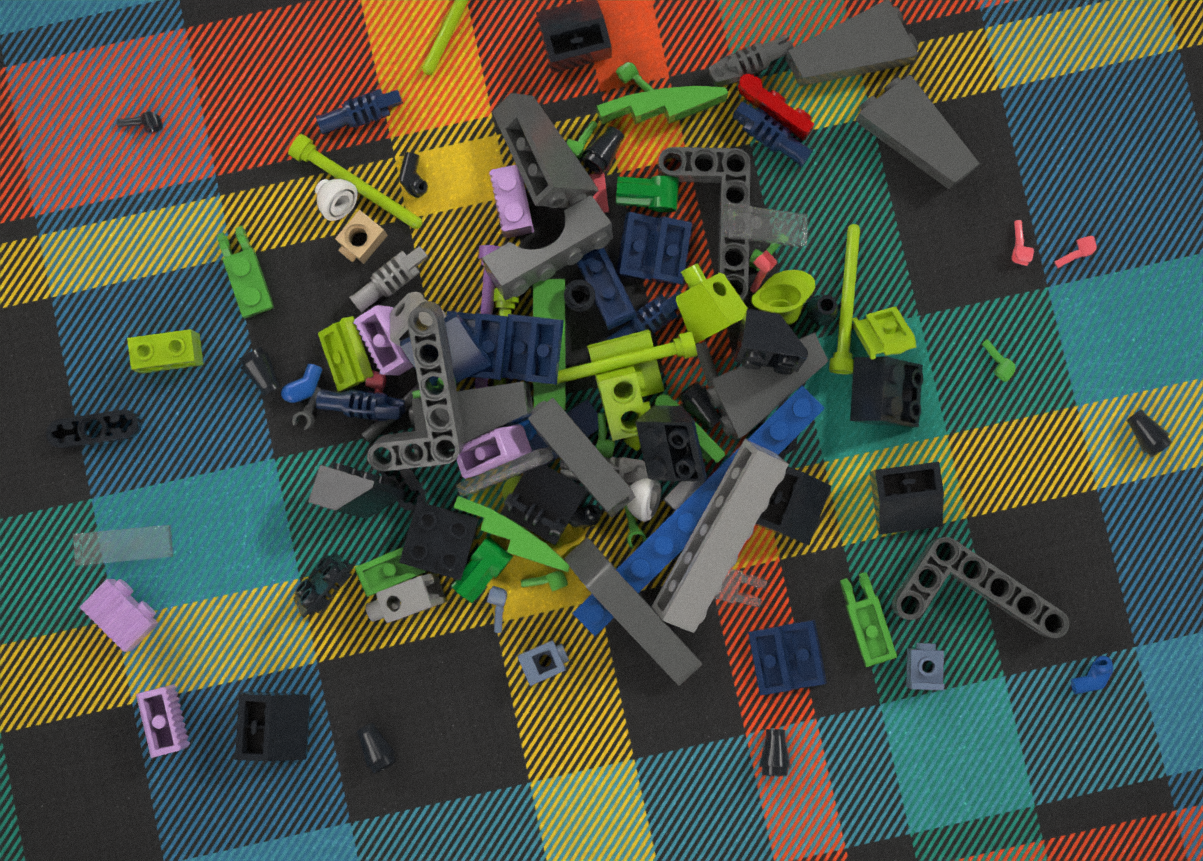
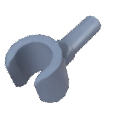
(497, 597)

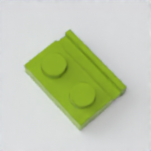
(884, 333)
(345, 354)

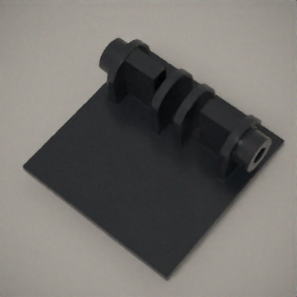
(544, 502)
(439, 540)
(310, 593)

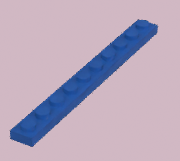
(675, 532)

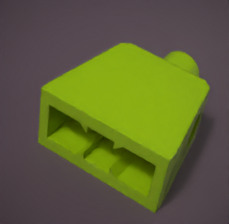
(708, 303)

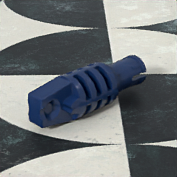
(360, 110)
(771, 133)
(651, 316)
(361, 404)

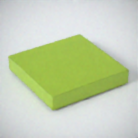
(628, 344)

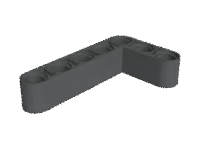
(728, 182)
(431, 399)
(980, 583)
(632, 611)

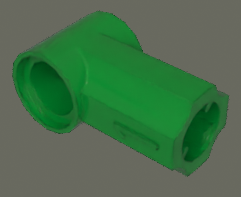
(657, 193)
(486, 563)

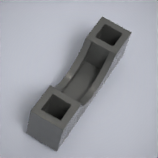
(517, 268)

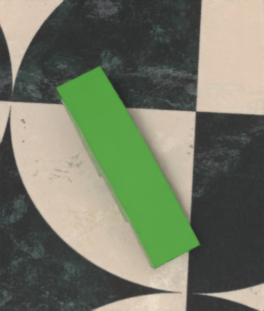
(673, 102)
(550, 303)
(522, 541)

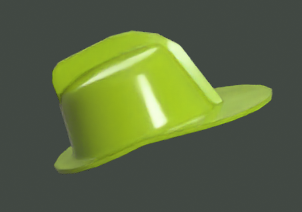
(785, 294)

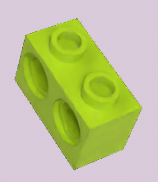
(165, 351)
(618, 403)

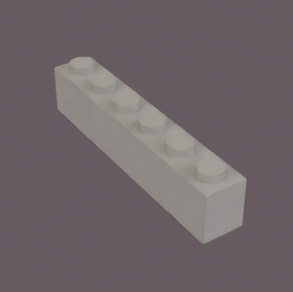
(719, 536)

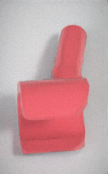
(1086, 248)
(1021, 253)
(764, 263)
(376, 382)

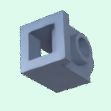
(534, 670)
(916, 677)

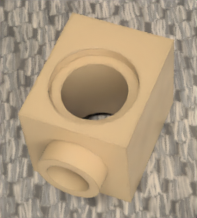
(360, 224)

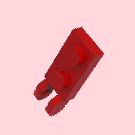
(774, 104)

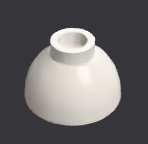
(335, 198)
(646, 500)

